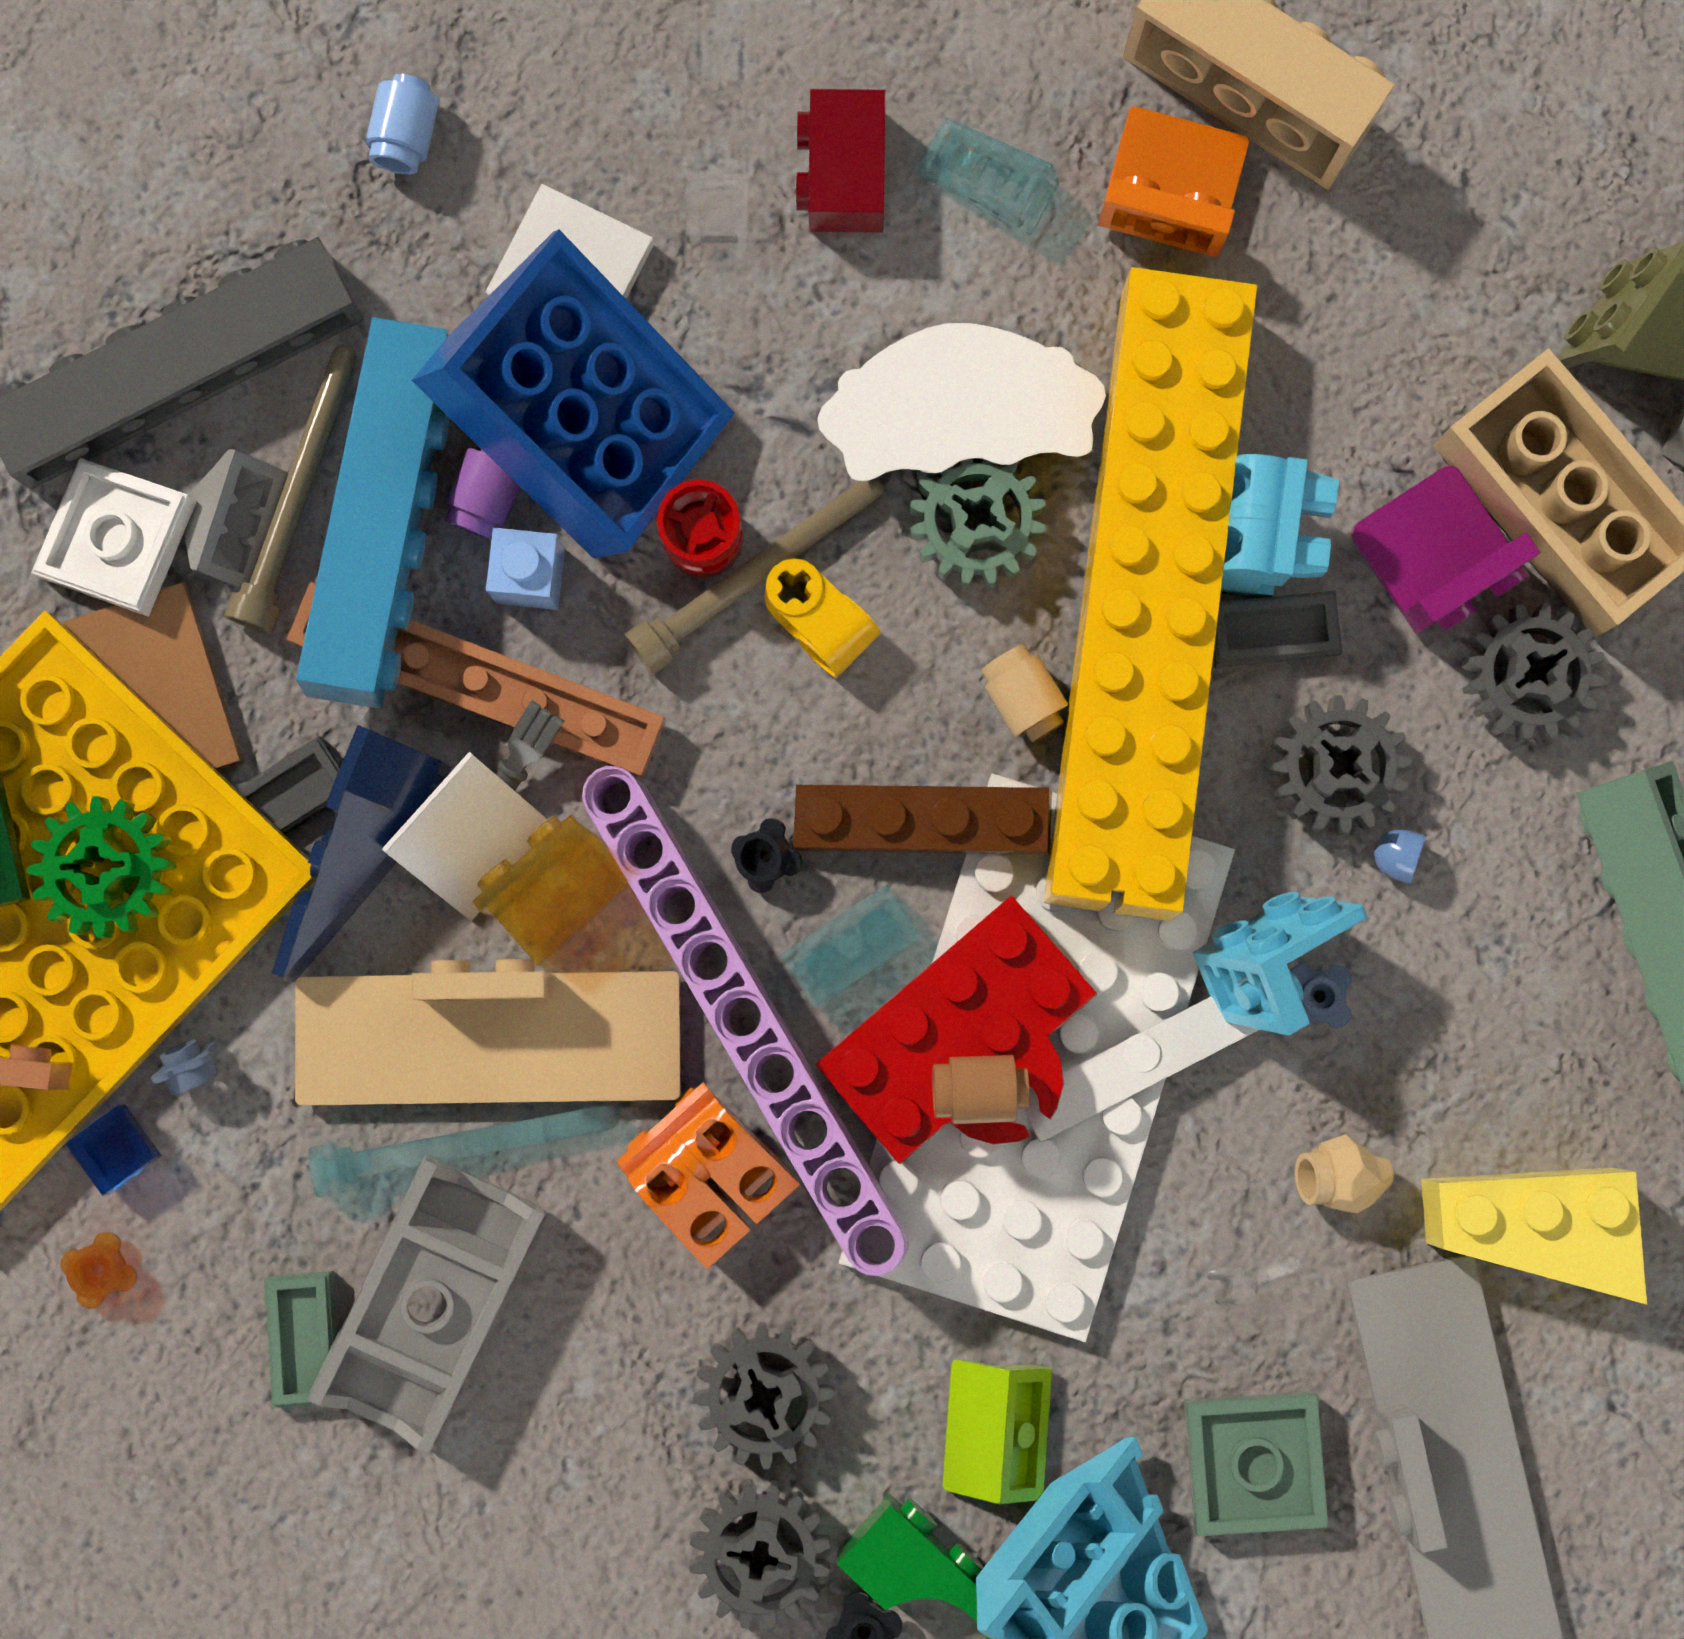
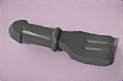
(528, 743)

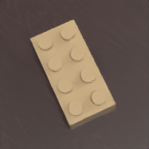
(1263, 77)
(1573, 482)

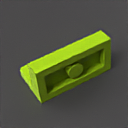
(997, 1431)

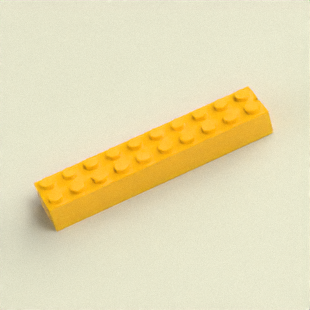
(1151, 595)

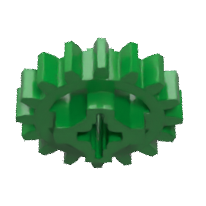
(103, 893)

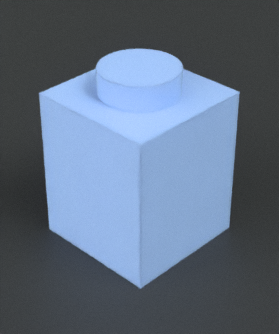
(525, 568)

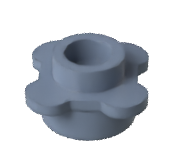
(1334, 985)
(186, 1066)

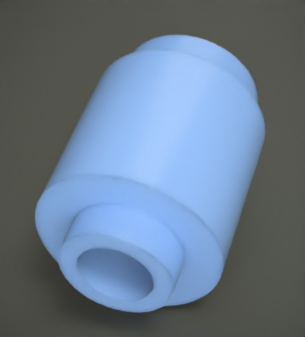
(401, 124)

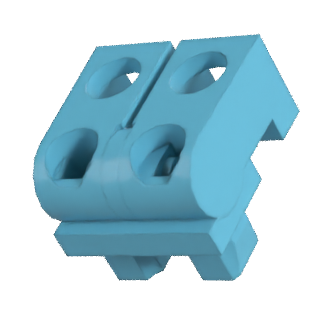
(1265, 524)

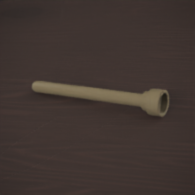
(256, 601)
(659, 640)

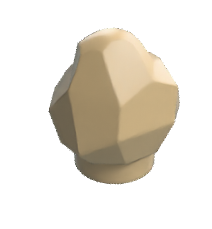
(1342, 1175)

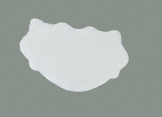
(958, 398)

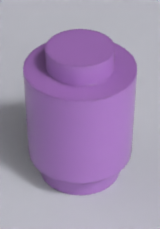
(480, 495)

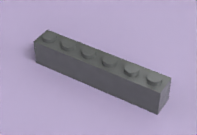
(173, 362)

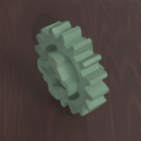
(999, 534)

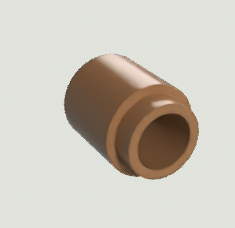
(979, 1089)

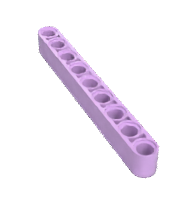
(717, 999)

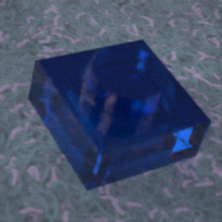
(113, 1149)

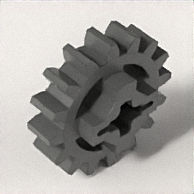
(1549, 691)
(1358, 784)
(737, 1408)
(786, 1561)

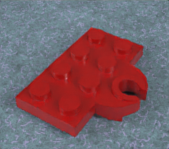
(985, 996)

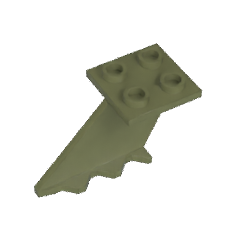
(1636, 318)

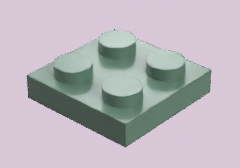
(1256, 1463)

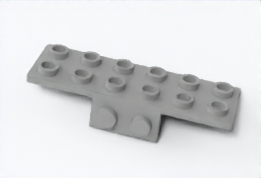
(1452, 1453)

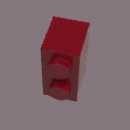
(845, 160)

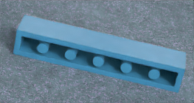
(375, 522)

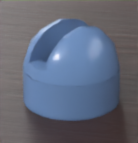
(1399, 854)

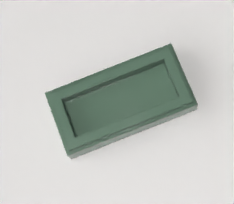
(299, 1333)

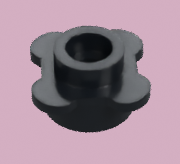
(748, 857)
(861, 1612)

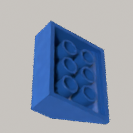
(575, 397)

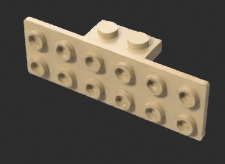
(487, 1036)

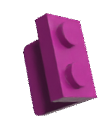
(1440, 551)

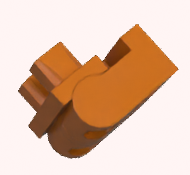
(686, 1149)

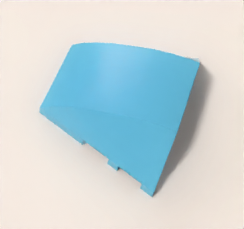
(1090, 1563)

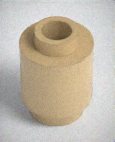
(1024, 693)

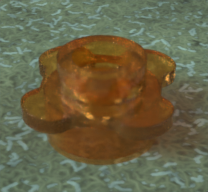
(79, 1268)

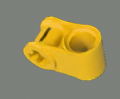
(827, 624)

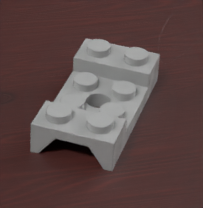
(448, 1237)

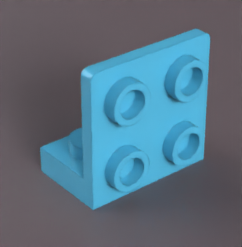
(1249, 959)

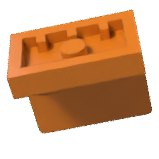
(1174, 181)

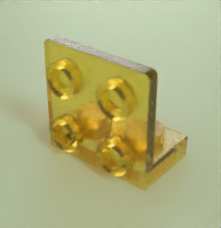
(552, 887)

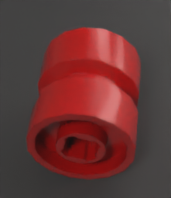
(700, 528)

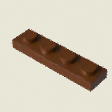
(923, 819)

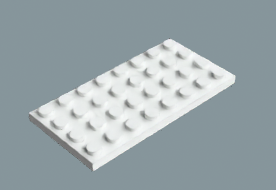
(1028, 1220)

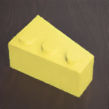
(1545, 1223)

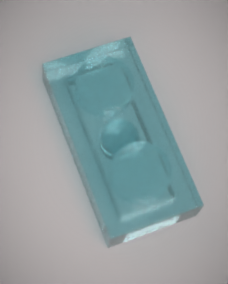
(850, 946)

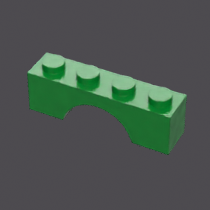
(903, 1561)

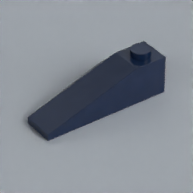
(372, 799)

